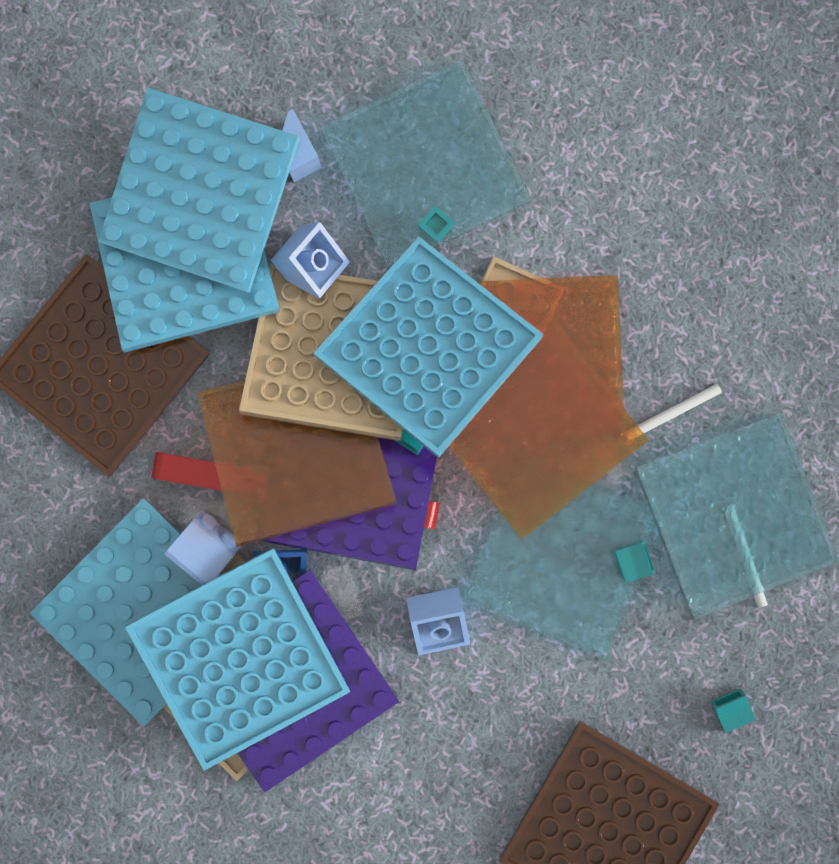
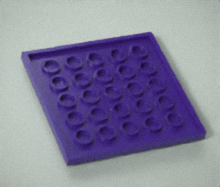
(385, 534)
(309, 737)

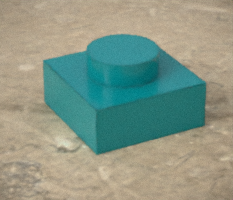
(436, 224)

